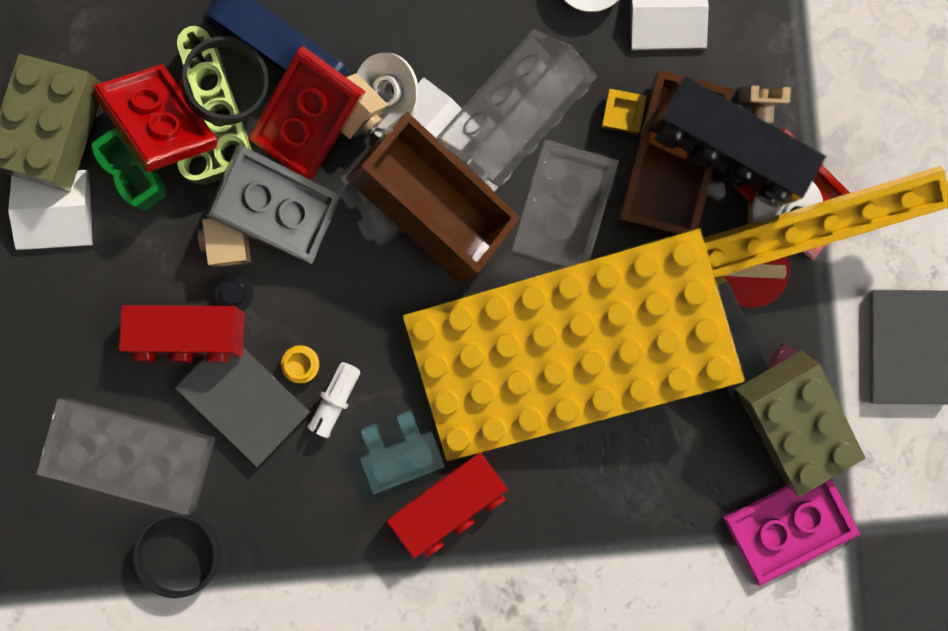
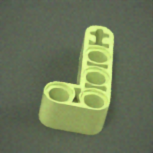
(213, 100)

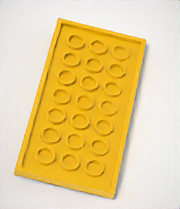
(574, 346)

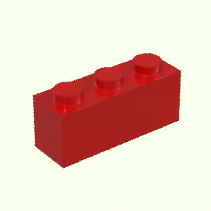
(182, 333)
(448, 506)

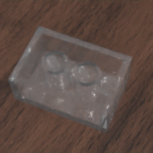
(564, 206)

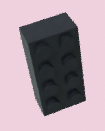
(735, 143)

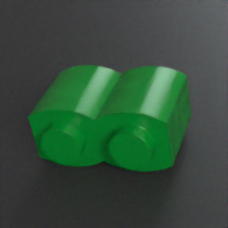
(131, 180)

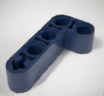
(264, 32)

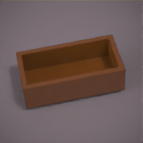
(663, 186)
(433, 198)

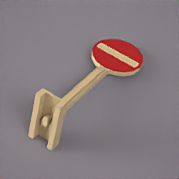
(766, 281)

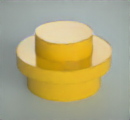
(300, 364)

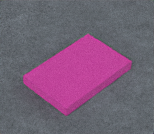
(789, 530)

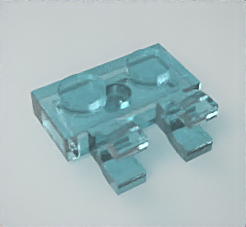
(400, 461)

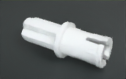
(334, 399)

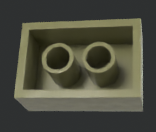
(46, 121)
(800, 423)

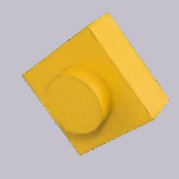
(623, 111)

